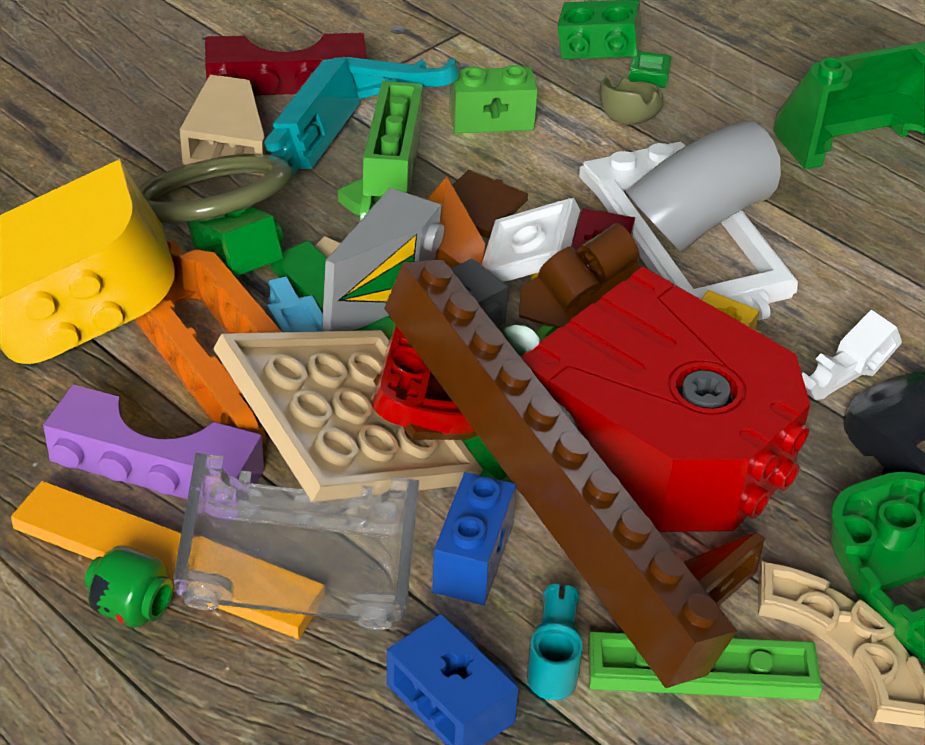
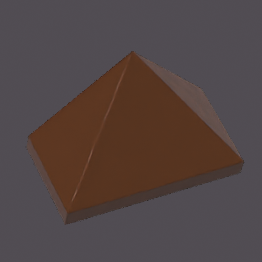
(728, 566)

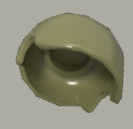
(630, 101)

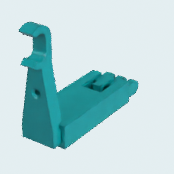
(332, 96)

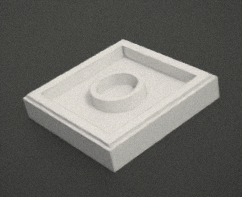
(530, 238)

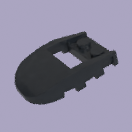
(890, 423)

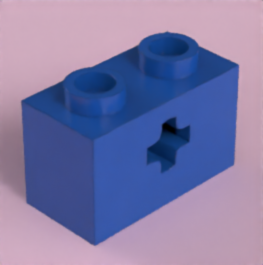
(473, 538)
(452, 684)

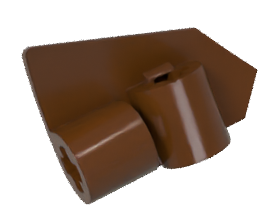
(579, 277)

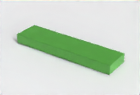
(743, 670)

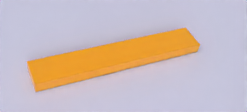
(96, 528)

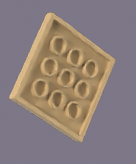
(319, 412)

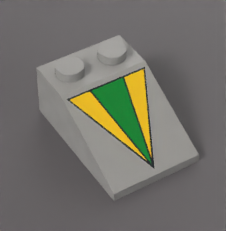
(370, 257)

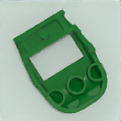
(882, 545)

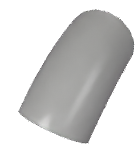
(709, 182)

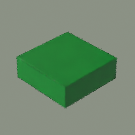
(650, 68)

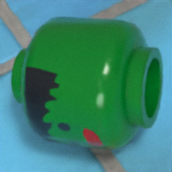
(128, 586)

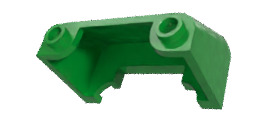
(853, 97)

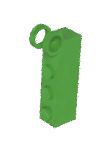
(392, 141)

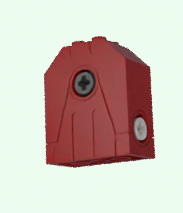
(679, 402)

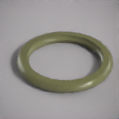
(277, 177)

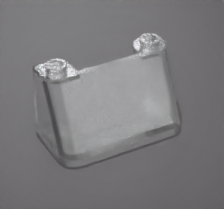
(293, 554)

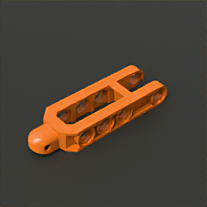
(207, 279)

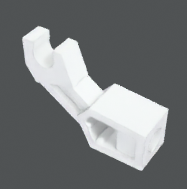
(858, 354)

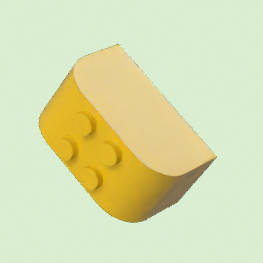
(79, 264)

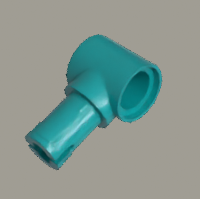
(555, 646)

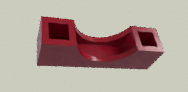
(273, 70)

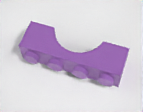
(91, 436)

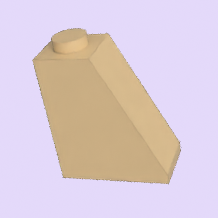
(222, 122)

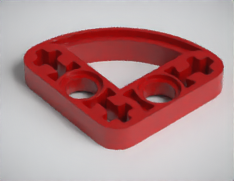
(414, 407)

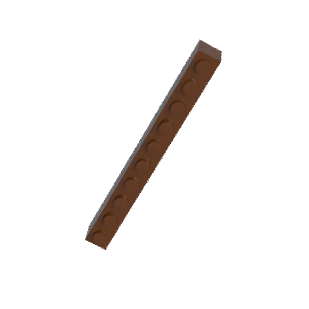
(561, 476)

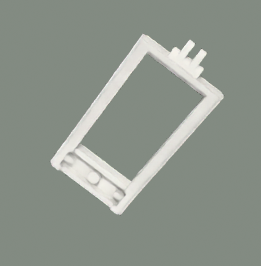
(618, 172)

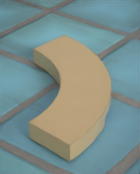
(856, 632)

